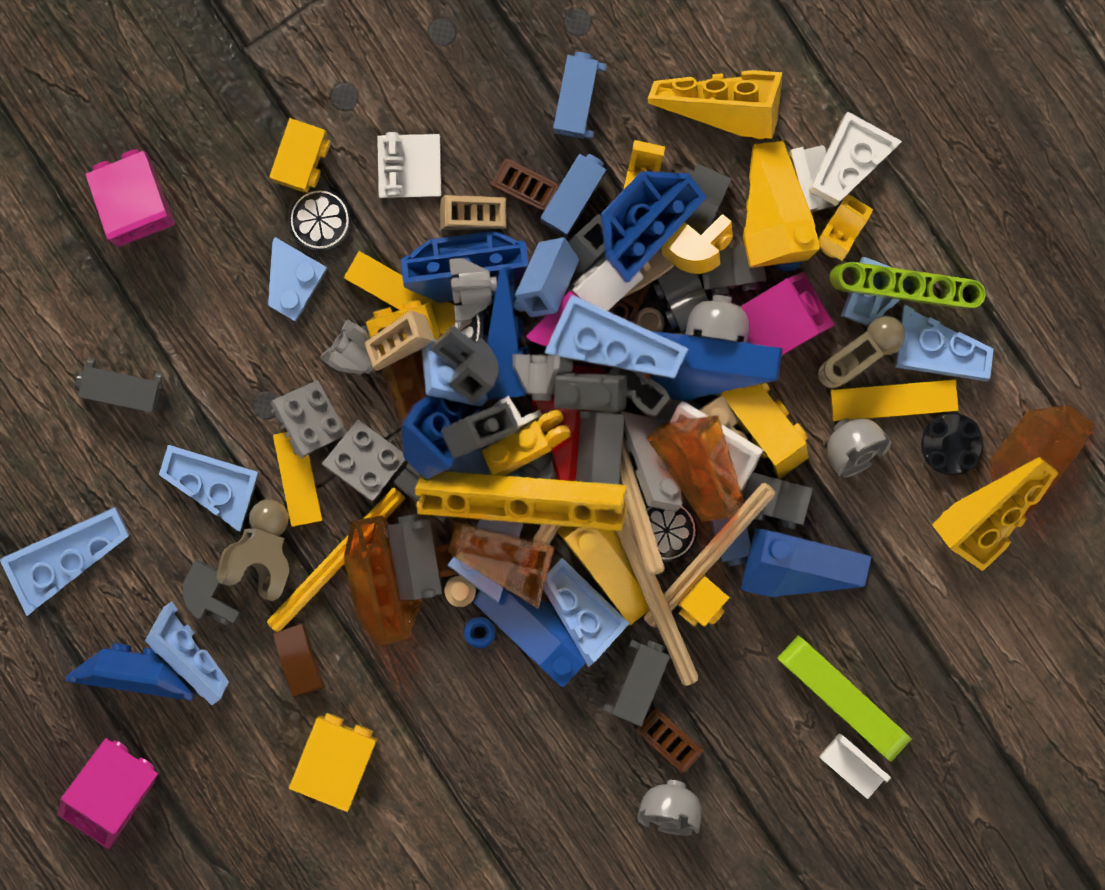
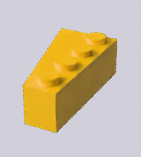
(769, 427)

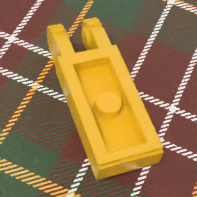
(526, 444)

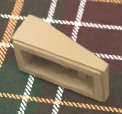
(447, 223)
(417, 337)

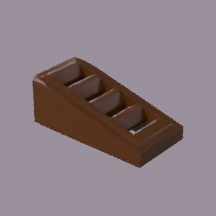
(530, 175)
(689, 759)

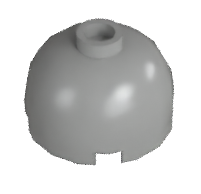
(718, 320)
(855, 445)
(671, 808)

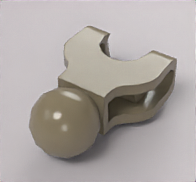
(883, 337)
(261, 549)

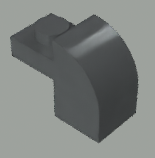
(473, 363)
(200, 592)

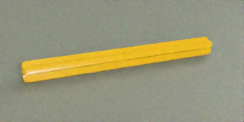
(327, 568)

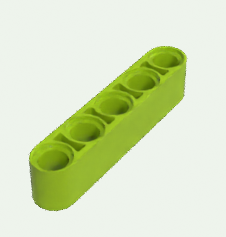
(921, 285)
(844, 698)

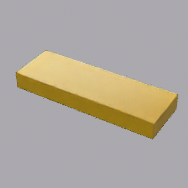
(297, 483)

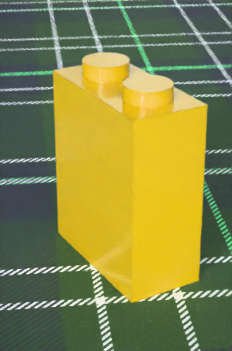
(333, 762)

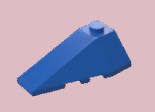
(506, 338)

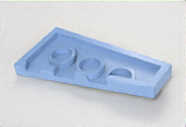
(608, 340)
(53, 562)

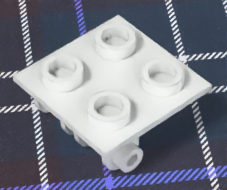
(409, 165)

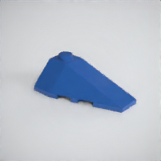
(718, 366)
(423, 437)
(795, 566)
(536, 632)

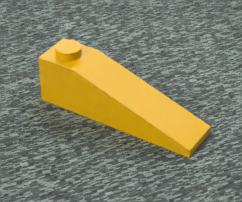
(735, 104)
(778, 215)
(985, 519)
(609, 566)

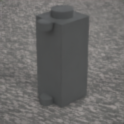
(119, 388)
(599, 447)
(414, 558)
(640, 682)

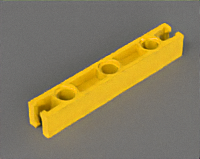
(523, 500)

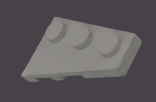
(654, 478)

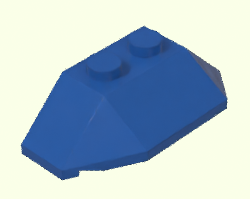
(646, 217)
(428, 266)
(132, 672)

